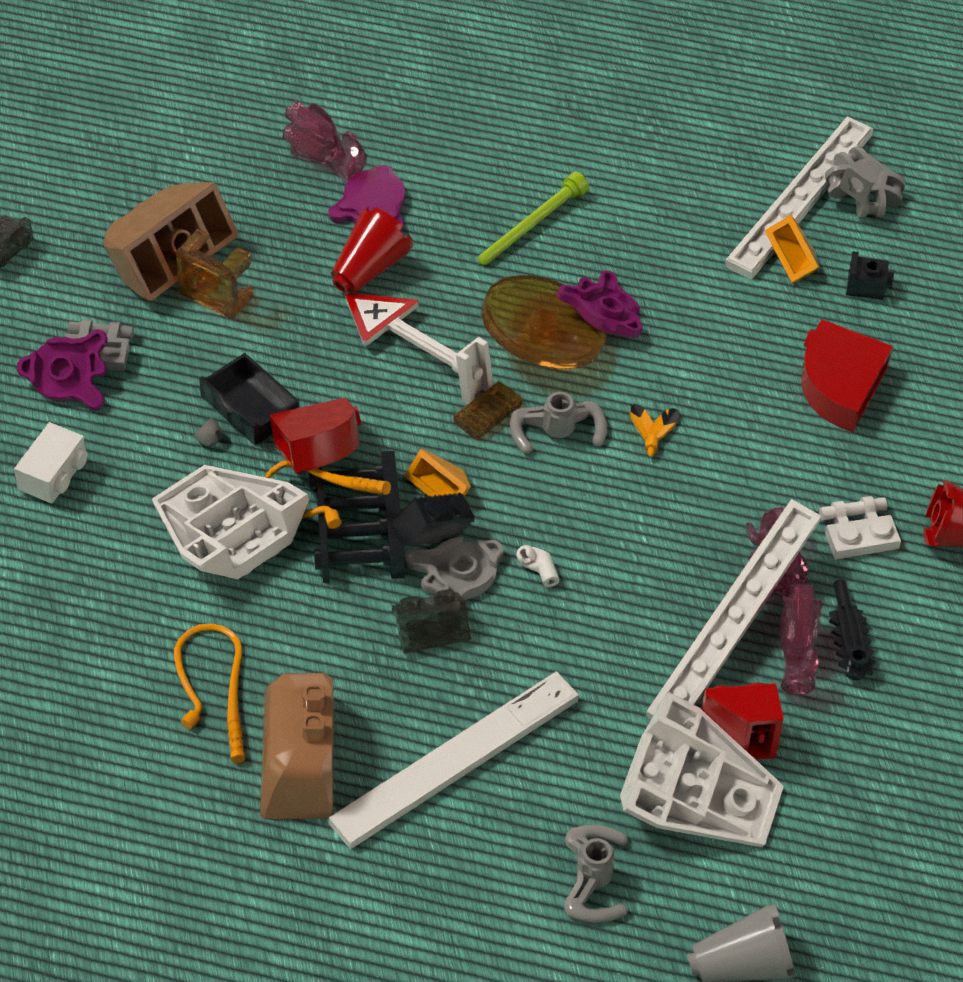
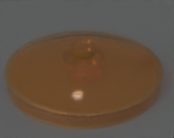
(537, 326)

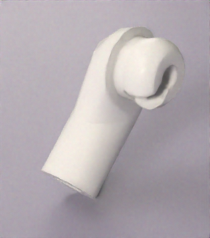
(540, 562)

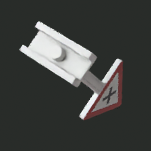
(378, 314)

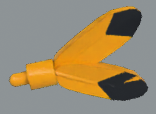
(651, 431)

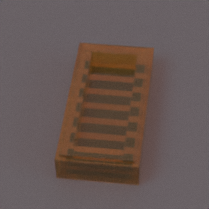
(487, 410)

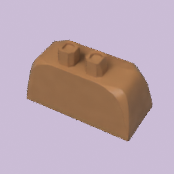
(148, 236)
(298, 747)

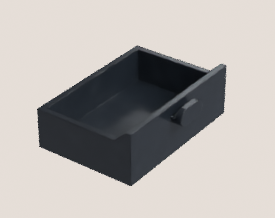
(246, 397)

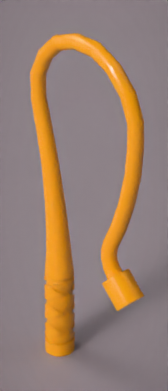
(355, 483)
(233, 718)

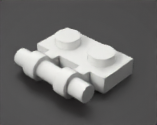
(859, 536)

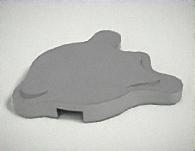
(457, 566)

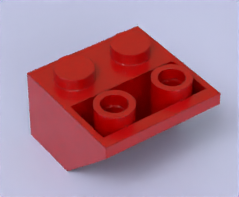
(748, 715)

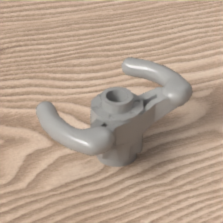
(558, 419)
(593, 871)

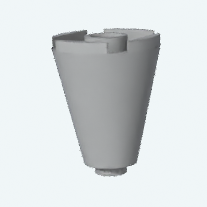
(745, 950)

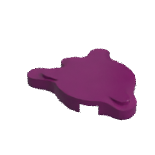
(370, 189)
(604, 305)
(66, 367)

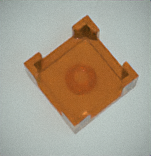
(211, 281)

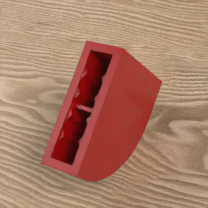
(842, 372)
(316, 433)

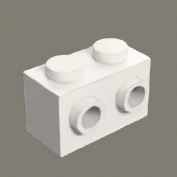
(51, 463)

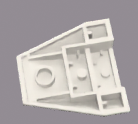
(230, 519)
(698, 779)

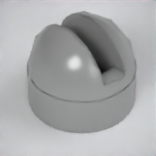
(209, 433)

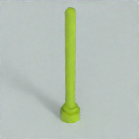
(573, 187)

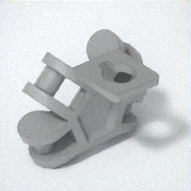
(861, 174)

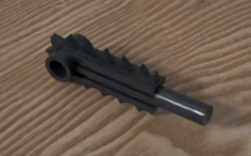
(851, 635)

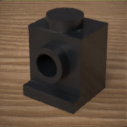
(868, 277)

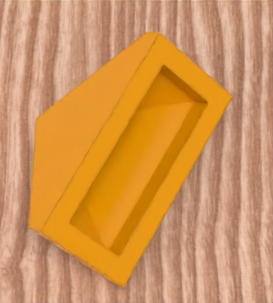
(793, 249)
(436, 475)

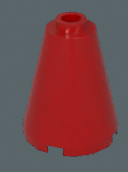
(369, 250)
(946, 517)

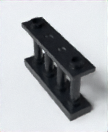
(389, 554)

